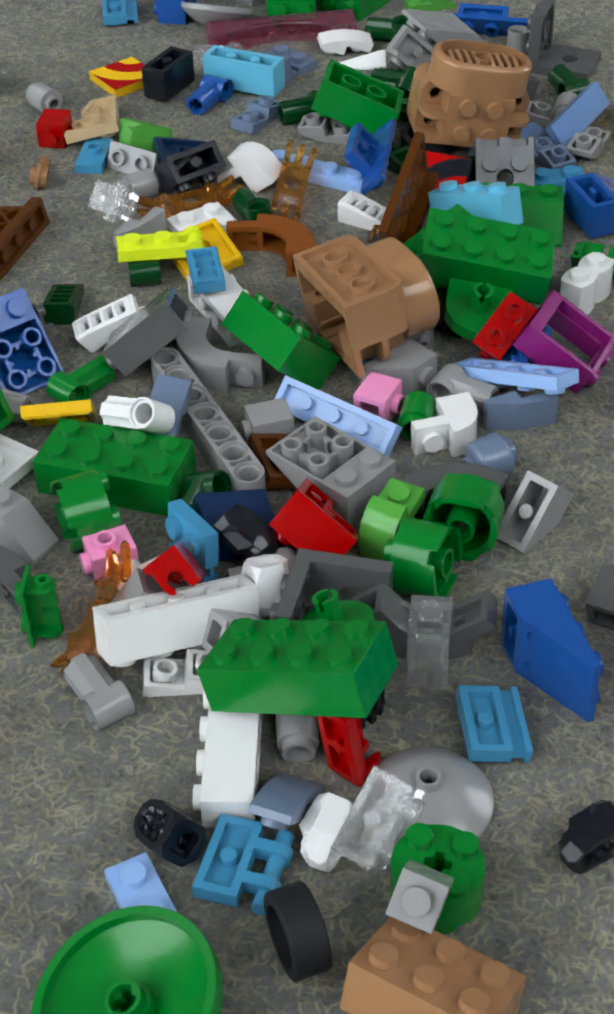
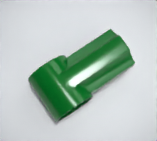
(81, 382)

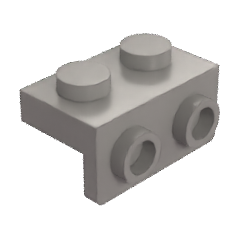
(408, 48)

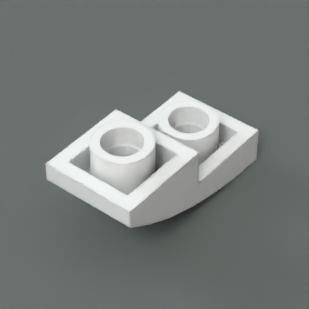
(338, 40)
(172, 675)

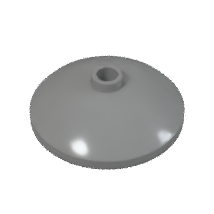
(208, 12)
(457, 789)

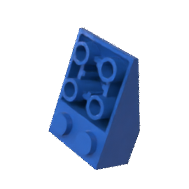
(591, 203)
(25, 350)
(551, 646)

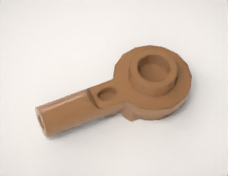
(40, 174)

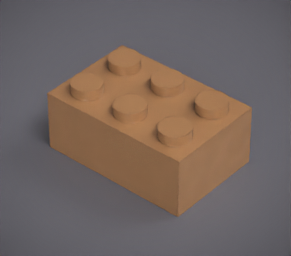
(427, 974)

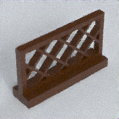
(410, 194)
(19, 230)

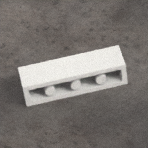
(167, 623)
(227, 764)

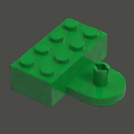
(483, 263)
(140, 466)
(312, 666)

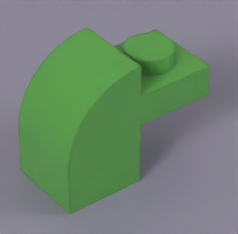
(384, 516)

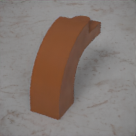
(273, 235)

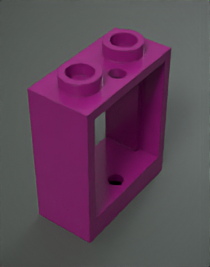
(577, 329)

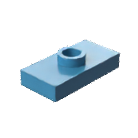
(93, 156)
(205, 270)

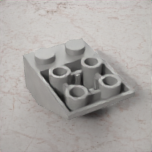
(439, 26)
(335, 464)

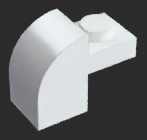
(254, 164)
(450, 428)

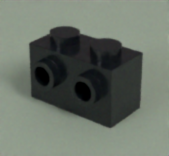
(168, 74)
(190, 167)

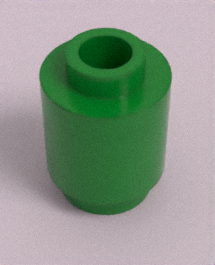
(415, 406)

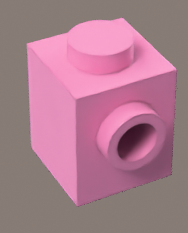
(380, 395)
(96, 545)

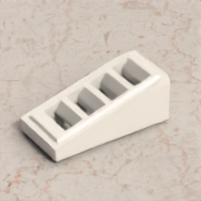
(367, 62)
(360, 211)
(96, 327)

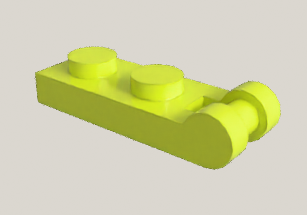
(158, 245)

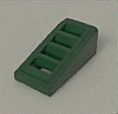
(63, 303)

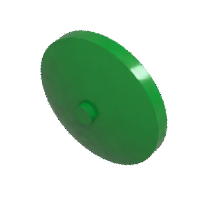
(133, 964)

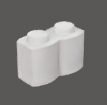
(588, 281)

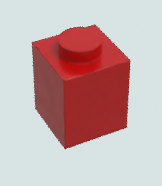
(52, 126)

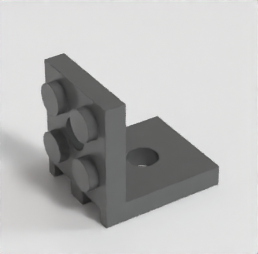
(546, 55)
(504, 155)
(326, 570)

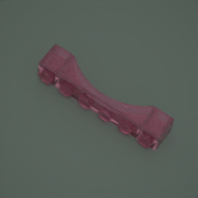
(278, 28)

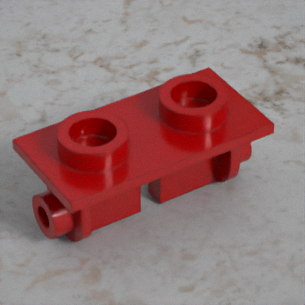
(504, 327)

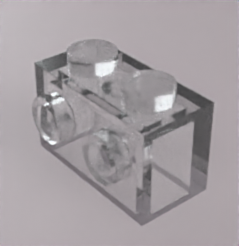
(378, 820)

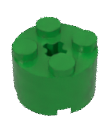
(83, 506)
(470, 506)
(424, 557)
(451, 853)

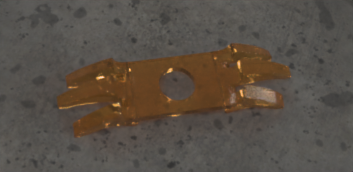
(296, 172)
(174, 203)
(84, 638)

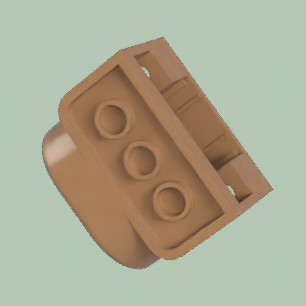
(470, 93)
(369, 296)

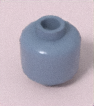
(492, 451)

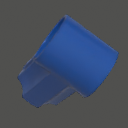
(209, 93)

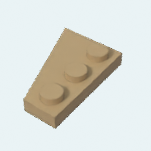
(98, 119)

